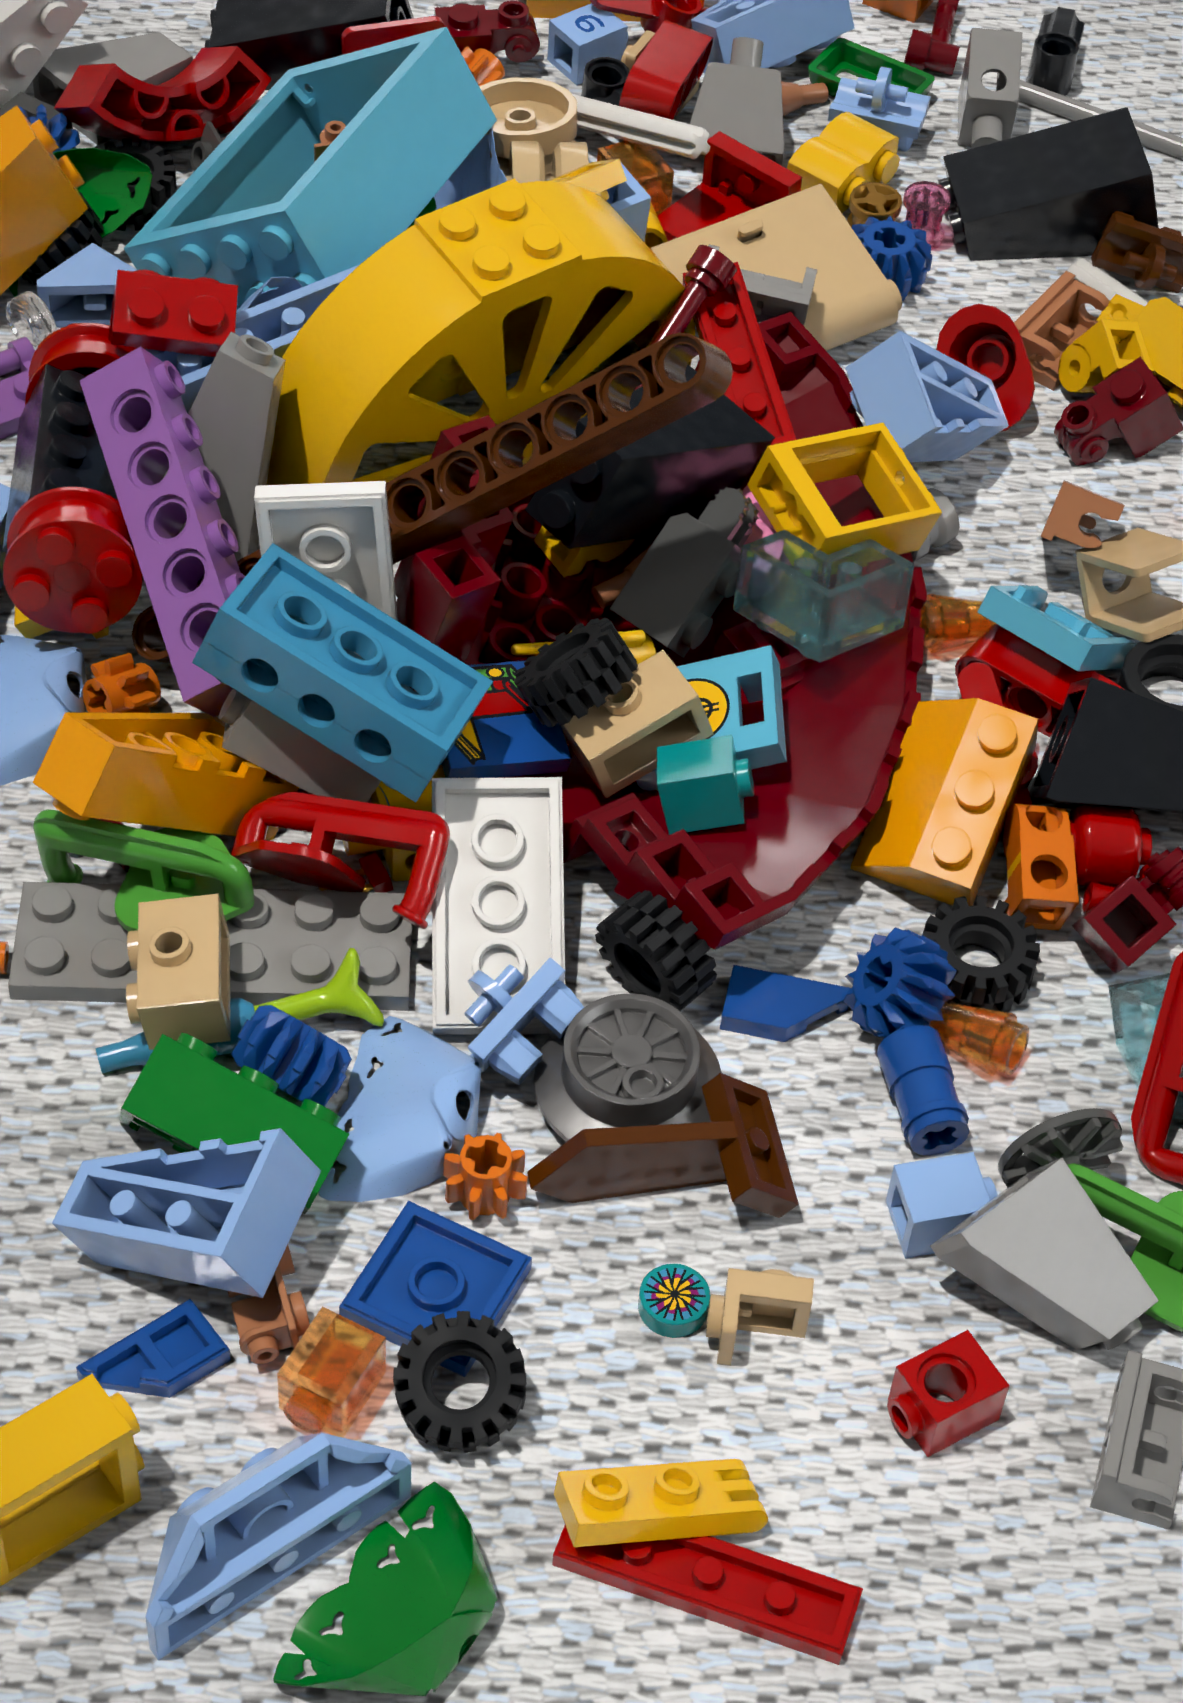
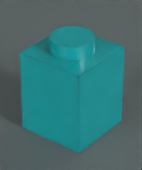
(703, 784)

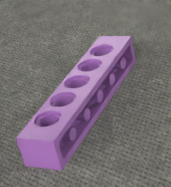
(154, 509)

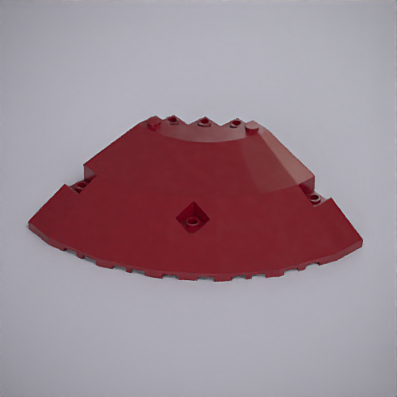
(840, 715)

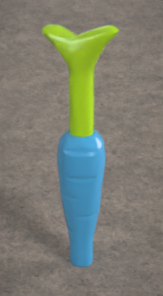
(338, 996)

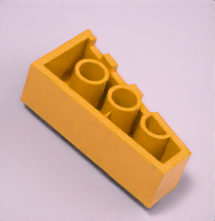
(153, 772)

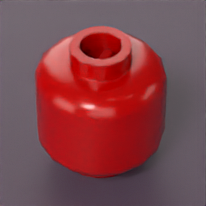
(1108, 843)

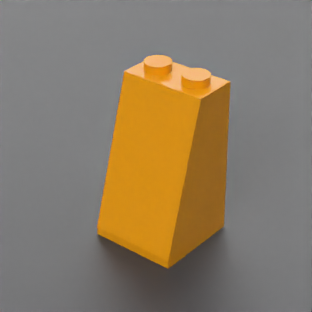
(35, 194)

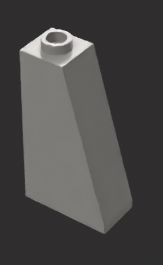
(237, 425)

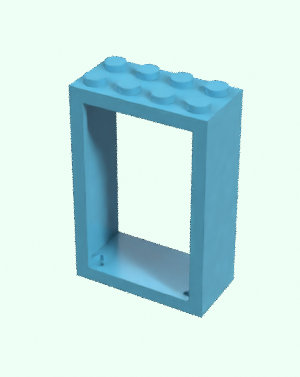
(274, 212)

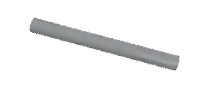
(1077, 110)

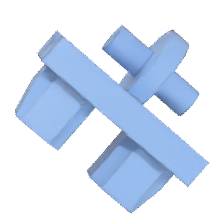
(883, 105)
(541, 997)

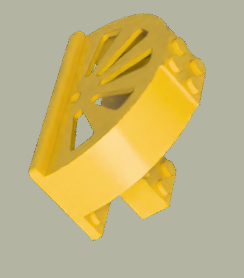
(456, 311)

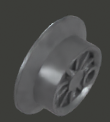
(624, 1067)

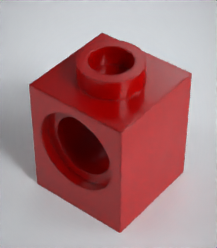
(954, 1369)

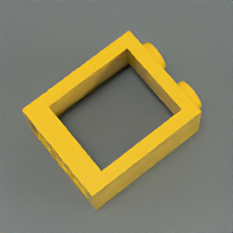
(793, 503)
(64, 1473)

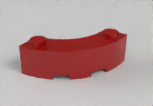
(117, 106)

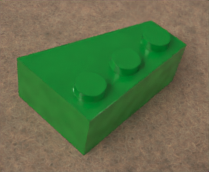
(195, 1099)

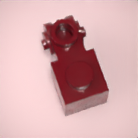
(499, 29)
(1125, 406)
(1135, 912)

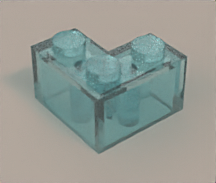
(822, 599)

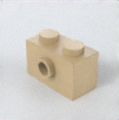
(622, 735)
(180, 969)

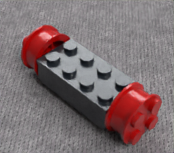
(64, 527)

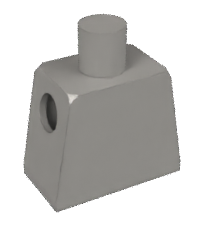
(743, 100)
(983, 113)

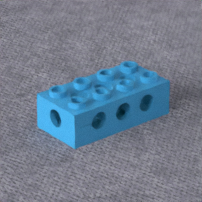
(328, 691)

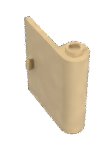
(798, 233)

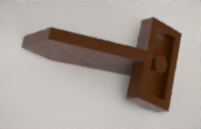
(734, 1147)

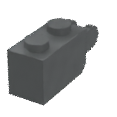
(688, 572)

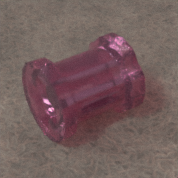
(925, 208)

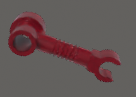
(933, 49)

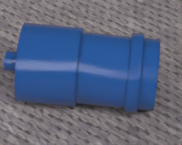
(923, 1089)

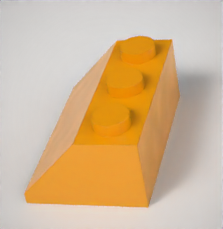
(948, 798)

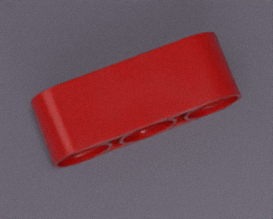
(666, 70)
(1025, 675)

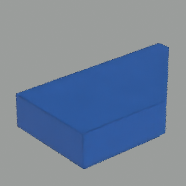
(777, 1004)
(160, 1355)

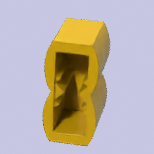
(845, 156)

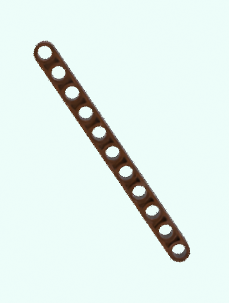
(554, 454)

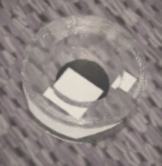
(30, 318)

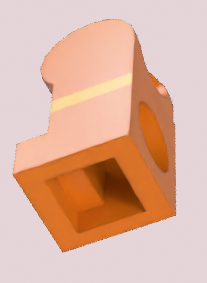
(1040, 865)

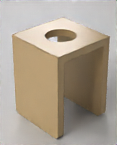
(1133, 607)

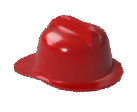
(992, 346)

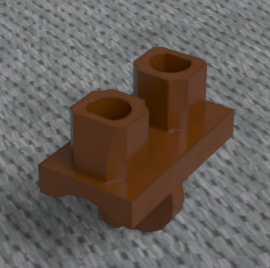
(1141, 253)

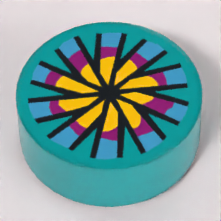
(673, 1300)

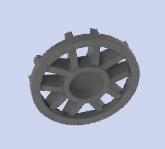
(1076, 1136)

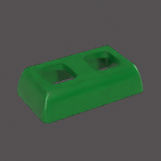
(865, 63)

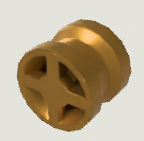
(875, 201)

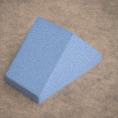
(82, 287)

